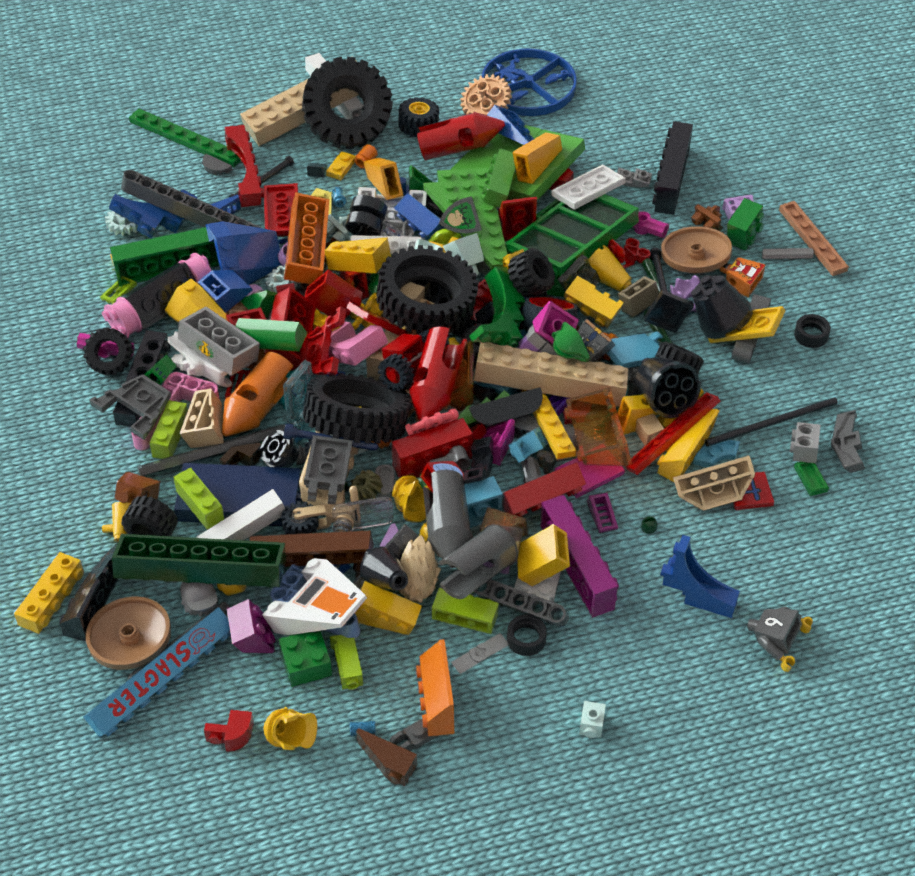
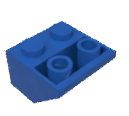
(225, 288)

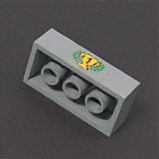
(218, 340)

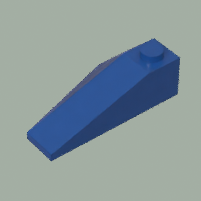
(513, 126)

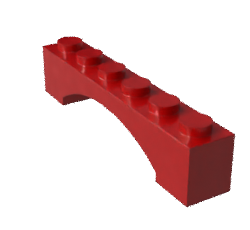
(249, 190)

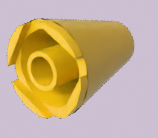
(609, 269)

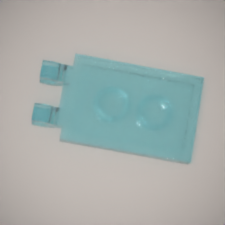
(295, 394)

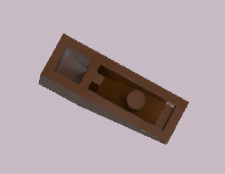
(392, 760)

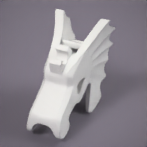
(196, 364)

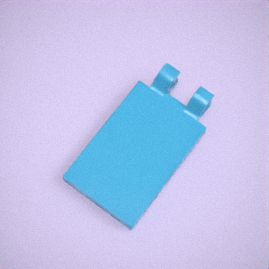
(633, 349)

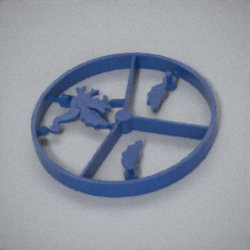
(529, 82)

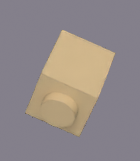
(648, 428)

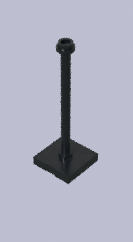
(668, 309)

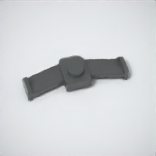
(846, 442)

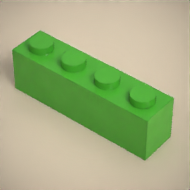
(499, 178)

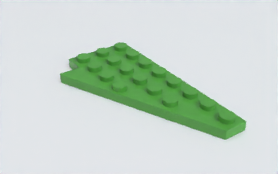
(463, 183)

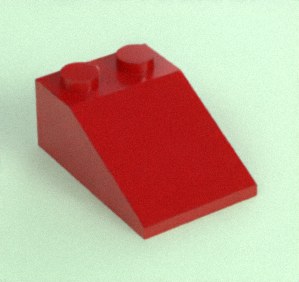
(517, 215)

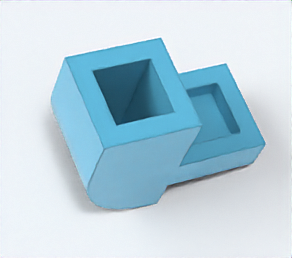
(527, 444)

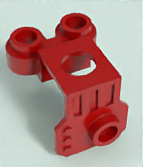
(630, 252)

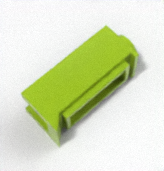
(347, 661)

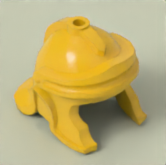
(410, 498)
(290, 729)

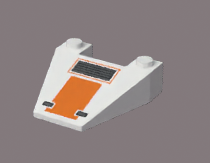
(321, 604)

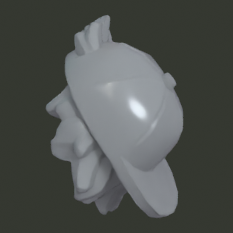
(198, 598)

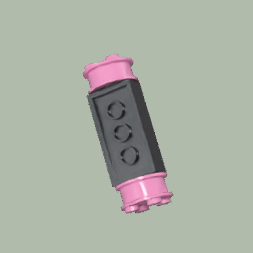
(149, 300)

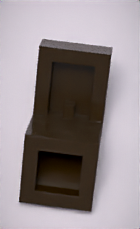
(246, 454)

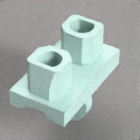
(333, 225)

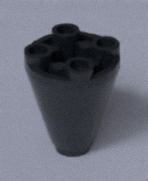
(383, 569)

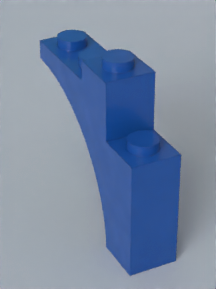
(147, 215)
(698, 586)

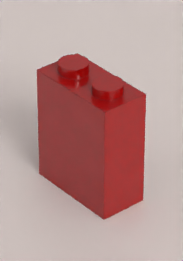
(331, 292)

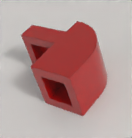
(234, 734)

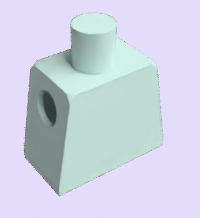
(469, 250)

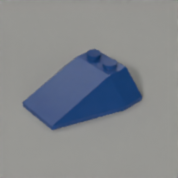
(245, 249)

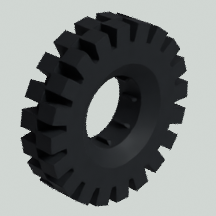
(355, 77)

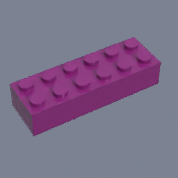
(586, 568)

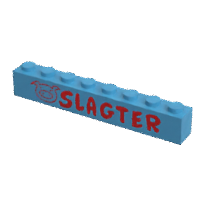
(158, 672)

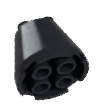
(720, 307)
(668, 385)

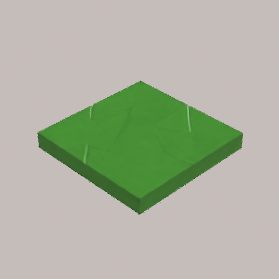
(481, 158)

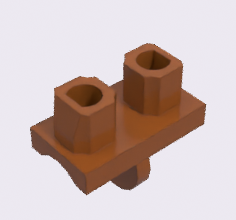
(709, 215)

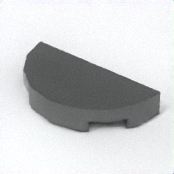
(214, 165)

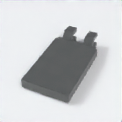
(327, 467)

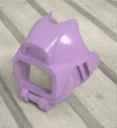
(684, 287)

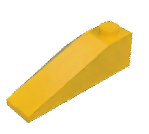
(189, 299)

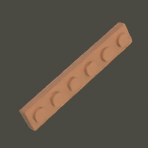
(813, 238)

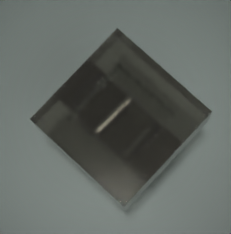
(547, 460)

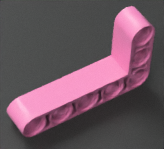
(181, 387)

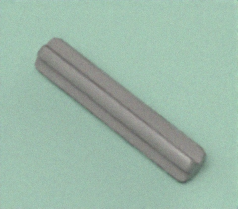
(788, 253)

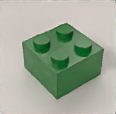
(745, 224)
(305, 657)

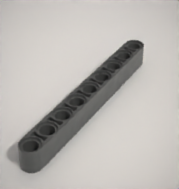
(176, 201)

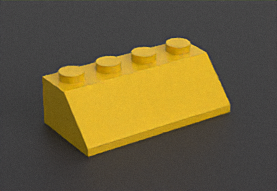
(683, 451)

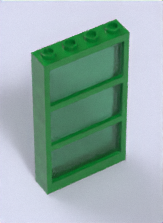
(569, 233)

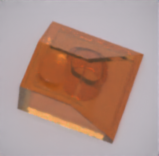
(498, 517)

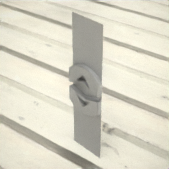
(479, 653)

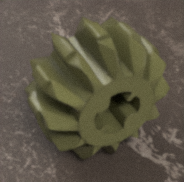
(367, 484)

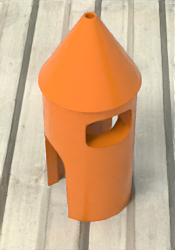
(255, 395)

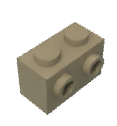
(639, 296)

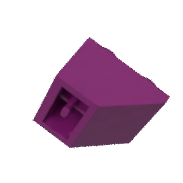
(250, 629)

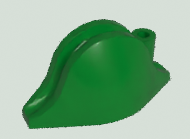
(569, 343)

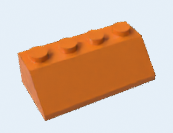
(436, 691)

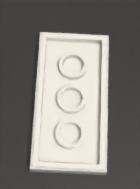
(588, 186)

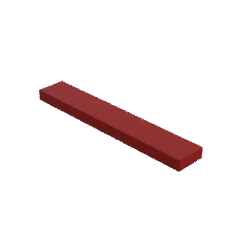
(672, 433)

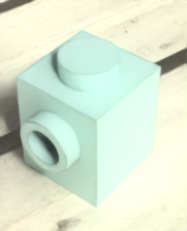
(592, 719)

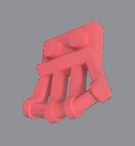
(431, 422)

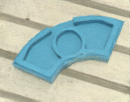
(712, 454)

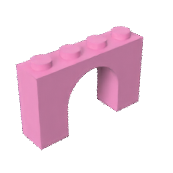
(355, 348)

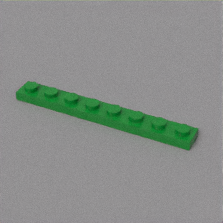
(183, 136)

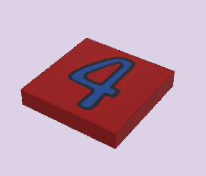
(757, 494)

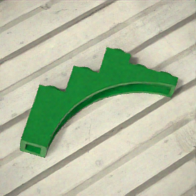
(507, 312)

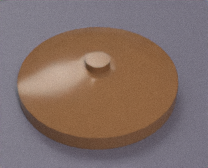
(696, 249)
(128, 633)

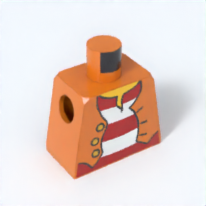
(744, 274)

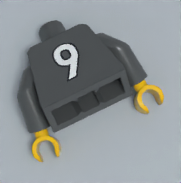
(777, 632)

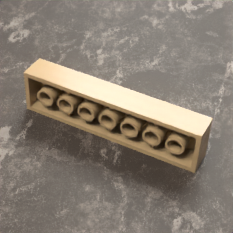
(283, 113)
(552, 373)

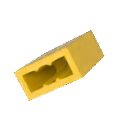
(543, 555)

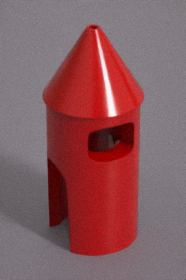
(458, 135)
(433, 390)

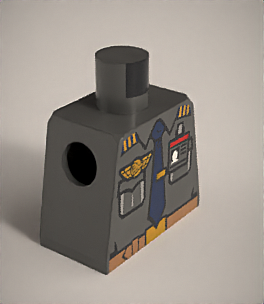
(594, 340)

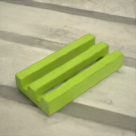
(120, 291)

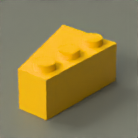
(358, 255)
(593, 302)
(387, 610)

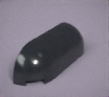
(507, 407)

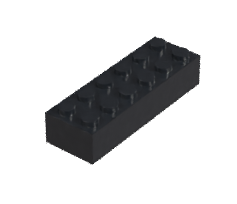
(672, 168)

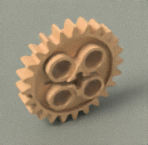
(485, 94)

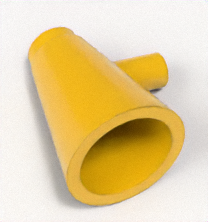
(118, 512)

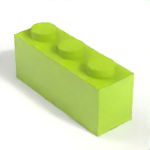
(168, 430)
(198, 498)
(468, 612)

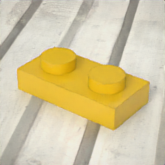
(341, 165)

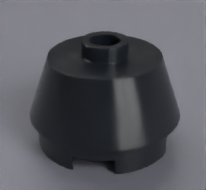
(279, 451)

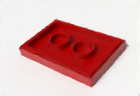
(375, 319)

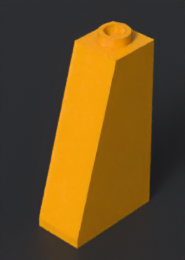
(536, 156)
(384, 177)

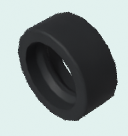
(815, 321)
(526, 621)

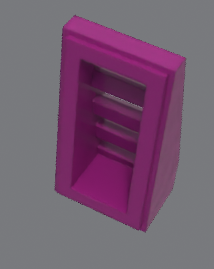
(603, 498)

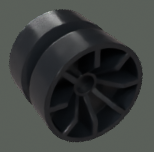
(366, 216)

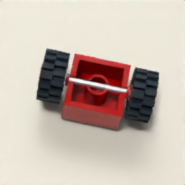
(401, 360)

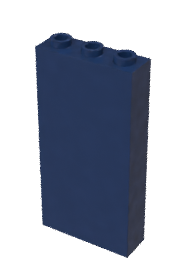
(240, 485)

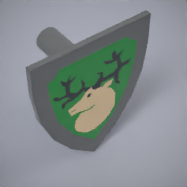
(461, 217)

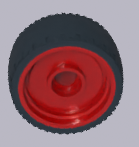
(535, 304)

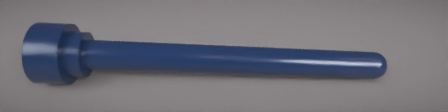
(292, 432)

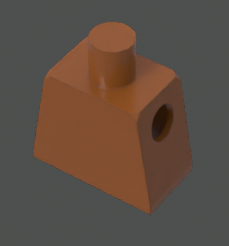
(134, 485)

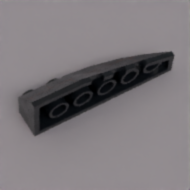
(89, 598)

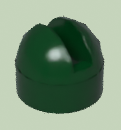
(649, 525)

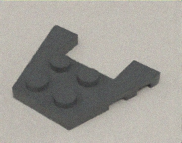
(141, 397)

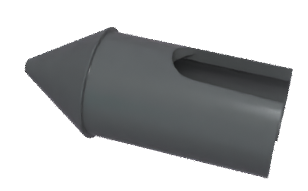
(447, 513)
(494, 544)

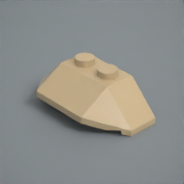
(716, 484)

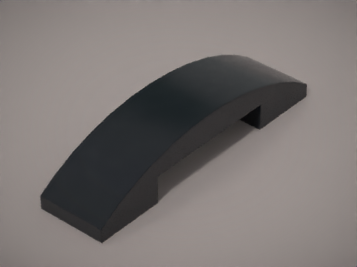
(482, 460)

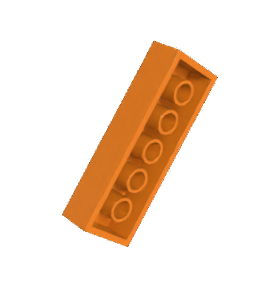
(306, 238)

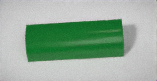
(274, 333)

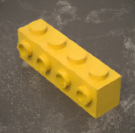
(49, 593)

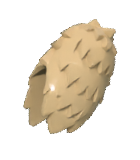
(420, 568)

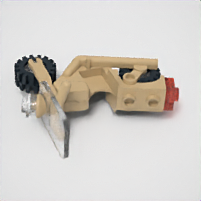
(344, 516)

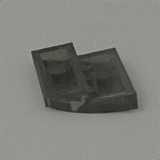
(580, 268)

